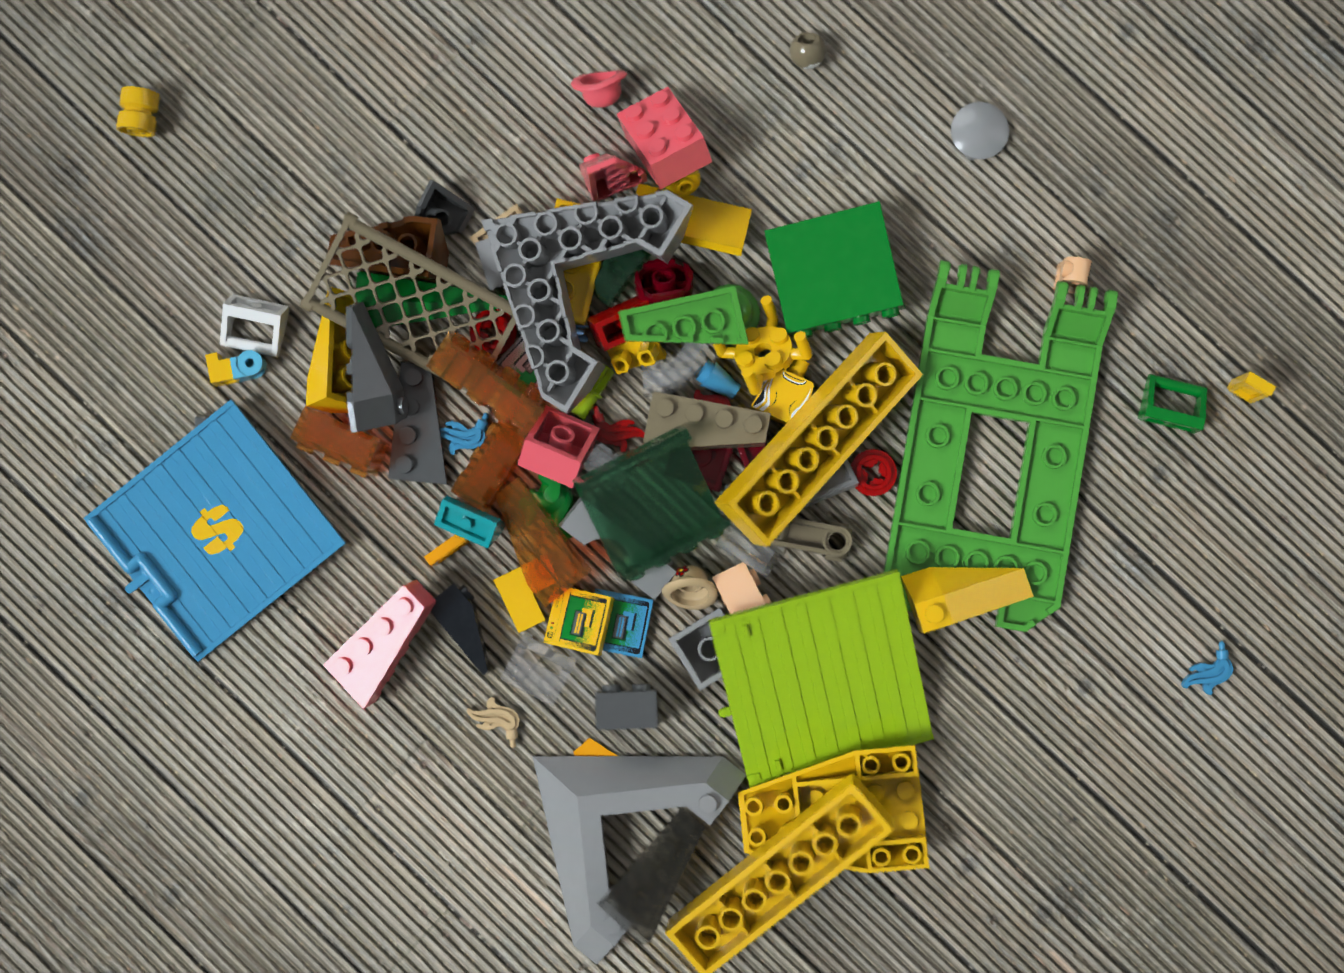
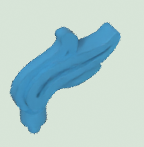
(465, 438)
(1210, 674)

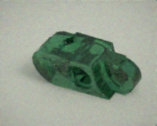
(617, 275)

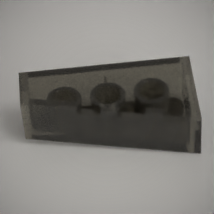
(650, 880)

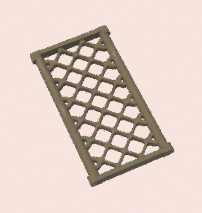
(351, 222)

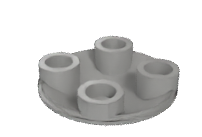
(979, 130)

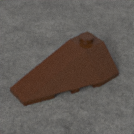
(415, 232)

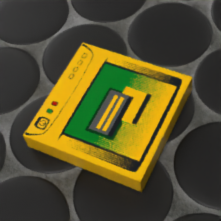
(579, 621)

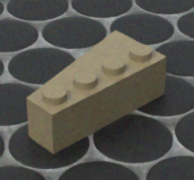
(707, 422)

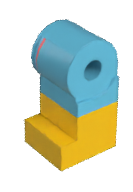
(227, 371)

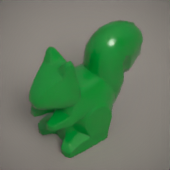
(555, 499)

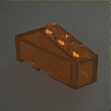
(338, 443)
(490, 466)

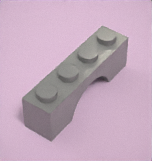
(580, 526)

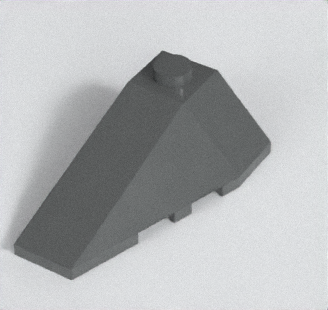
(376, 390)

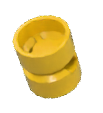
(138, 109)

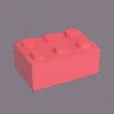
(664, 137)

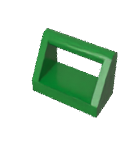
(1172, 418)

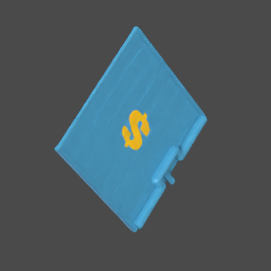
(214, 530)

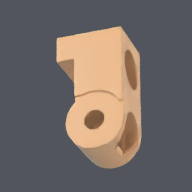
(1074, 271)

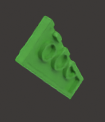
(694, 319)

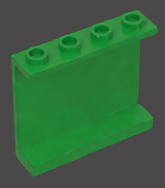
(834, 270)

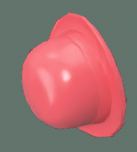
(600, 88)

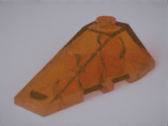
(542, 549)

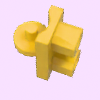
(635, 354)

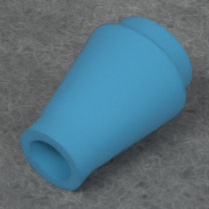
(716, 379)

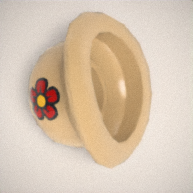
(690, 589)

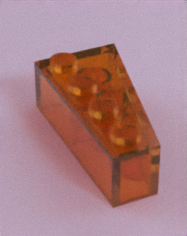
(488, 382)

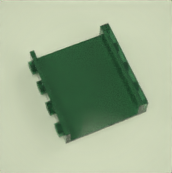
(650, 504)

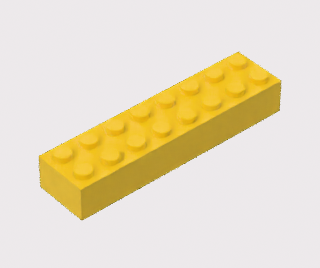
(818, 438)
(779, 875)

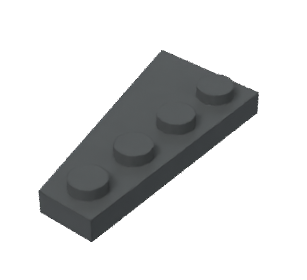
(417, 439)

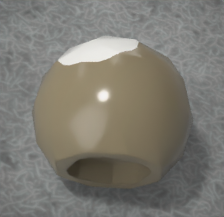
(807, 50)

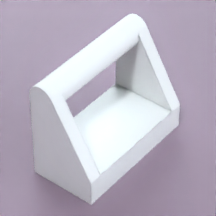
(256, 311)

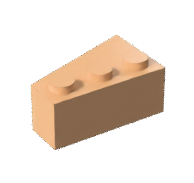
(739, 588)

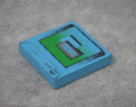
(627, 624)

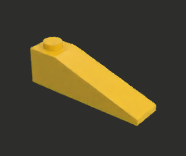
(327, 372)
(958, 593)

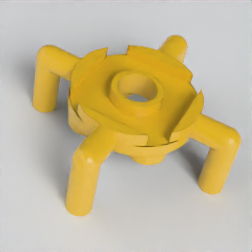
(769, 337)

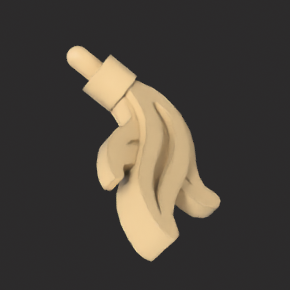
(496, 717)

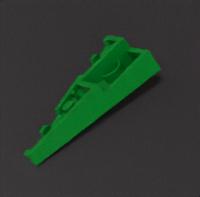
(413, 305)

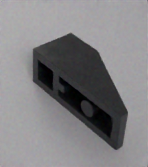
(461, 621)

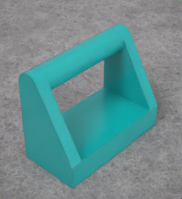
(468, 522)

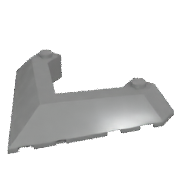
(539, 246)
(586, 788)

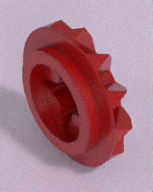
(502, 322)
(886, 469)

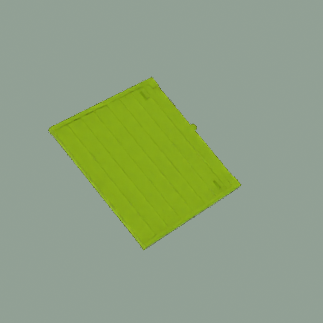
(821, 676)

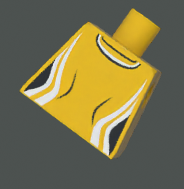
(785, 393)

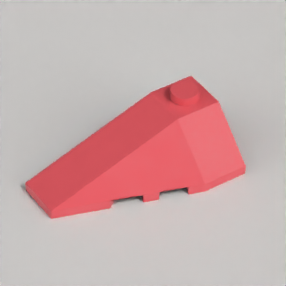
(609, 175)

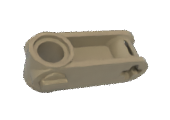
(814, 537)

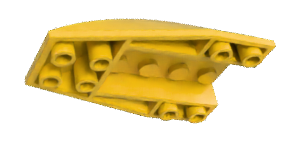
(886, 772)

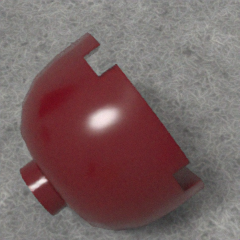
(663, 281)

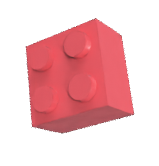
(558, 446)

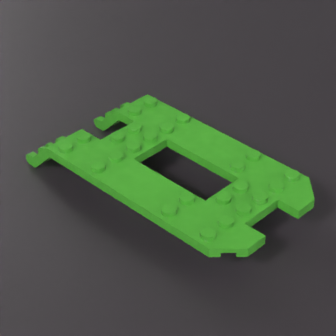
(1048, 396)

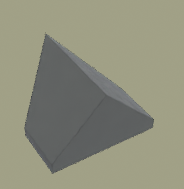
(446, 206)

